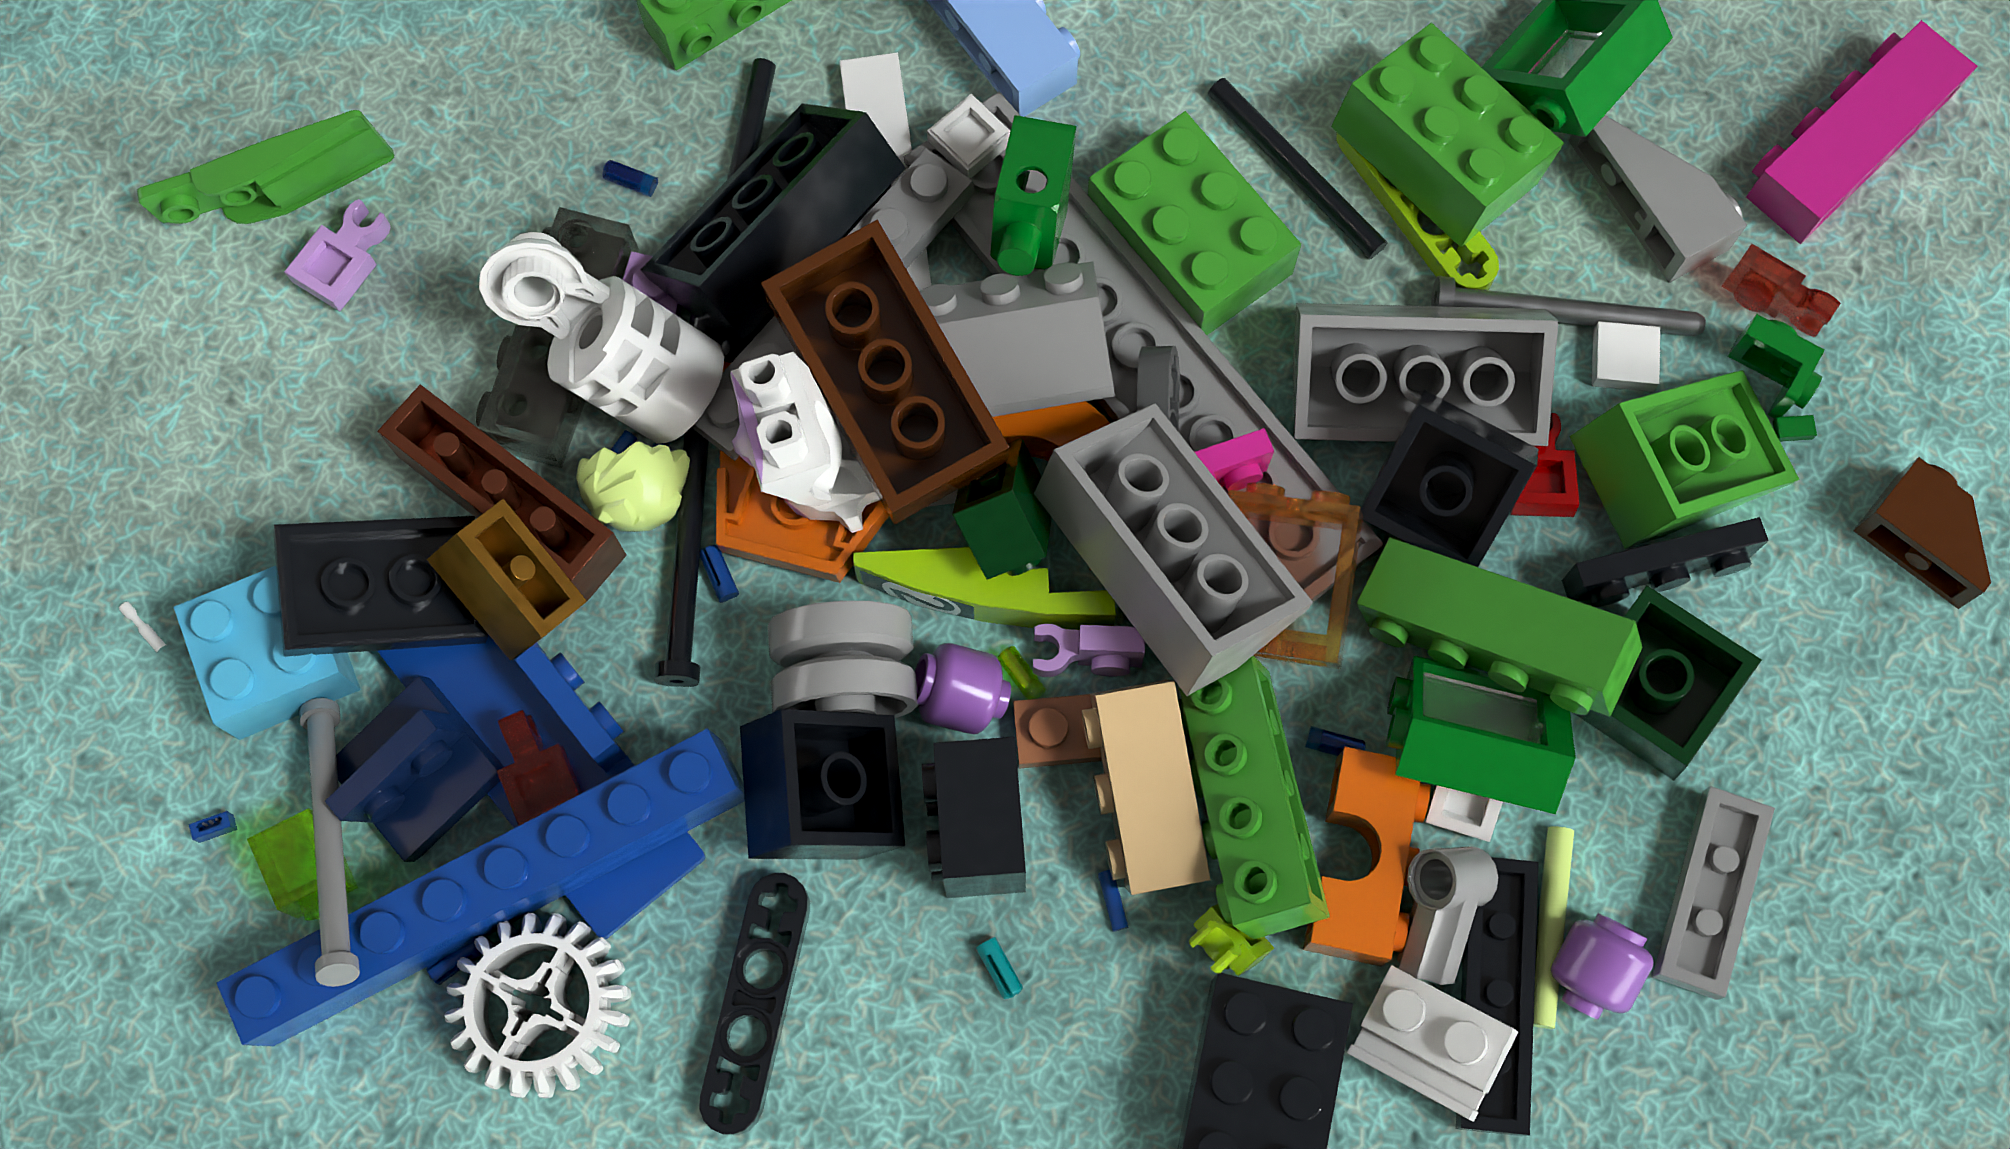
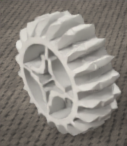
(520, 1032)

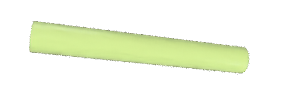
(1551, 922)

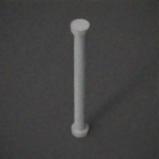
(337, 963)

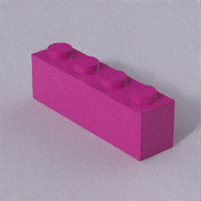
(1859, 131)

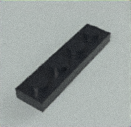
(1501, 983)

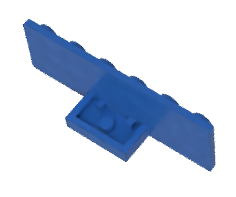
(490, 687)

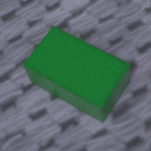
(1795, 428)

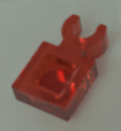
(1772, 287)

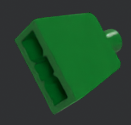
(1025, 223)

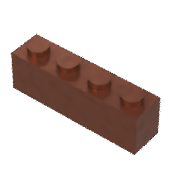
(482, 473)

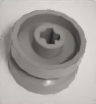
(843, 658)

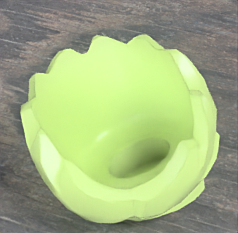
(634, 487)

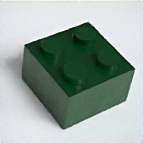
(1676, 686)

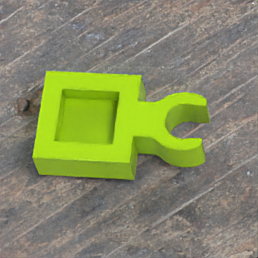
(1227, 944)

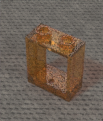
(1323, 510)

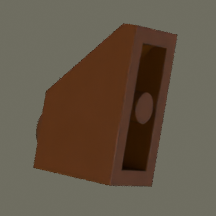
(1930, 532)

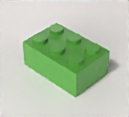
(1446, 134)
(1195, 222)

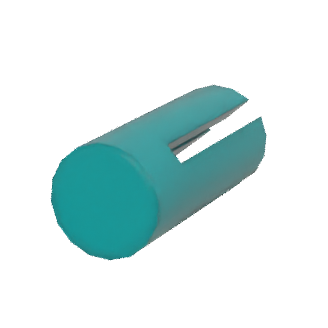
(999, 968)

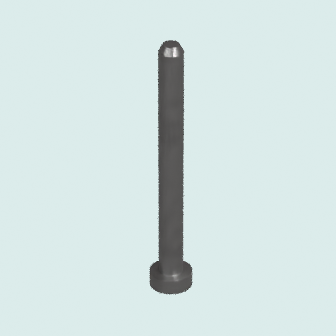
(1570, 310)

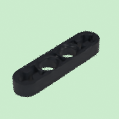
(744, 1001)

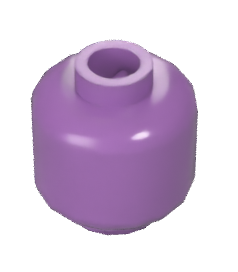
(961, 688)
(1602, 966)

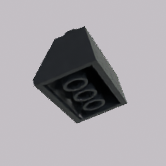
(774, 212)

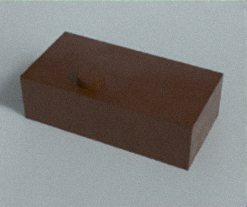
(886, 371)

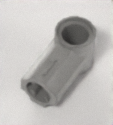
(1446, 893)

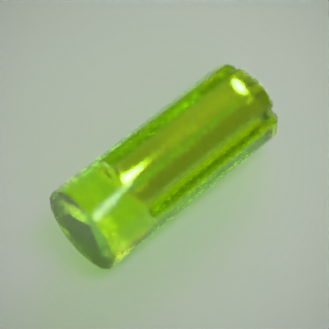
(1021, 673)

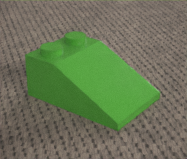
(1682, 456)

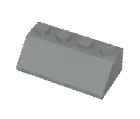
(1028, 336)
(1368, 365)
(1170, 546)

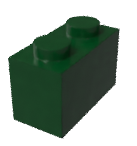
(1004, 517)

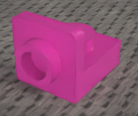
(1238, 459)

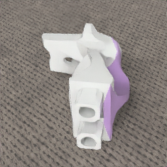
(796, 442)

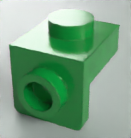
(1781, 356)

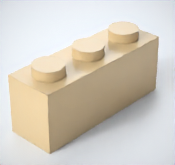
(1146, 787)

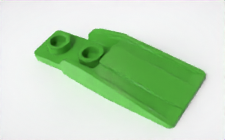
(272, 174)

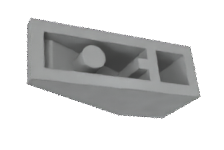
(1663, 199)

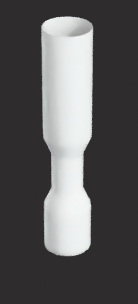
(144, 629)

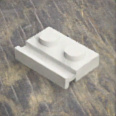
(1433, 1042)

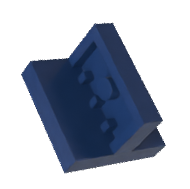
(413, 770)

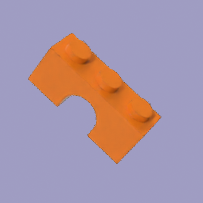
(1382, 808)

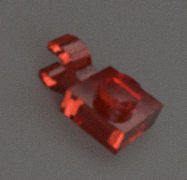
(539, 776)

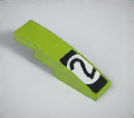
(955, 584)

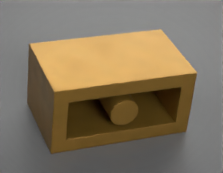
(506, 579)

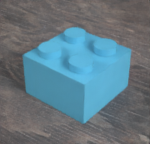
(241, 660)

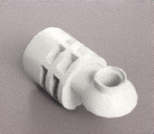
(607, 337)

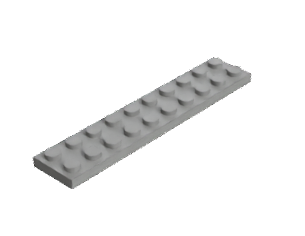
(1212, 394)

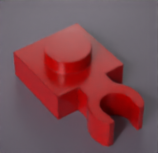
(1554, 484)

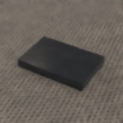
(368, 587)

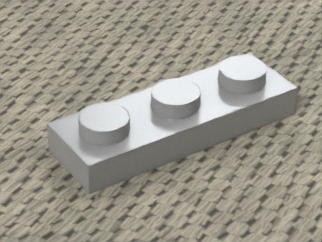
(1713, 893)

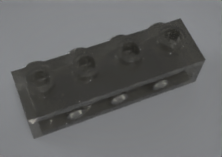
(526, 407)

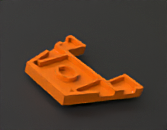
(770, 532)

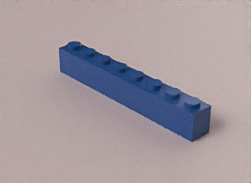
(489, 887)

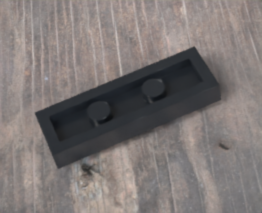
(1665, 563)

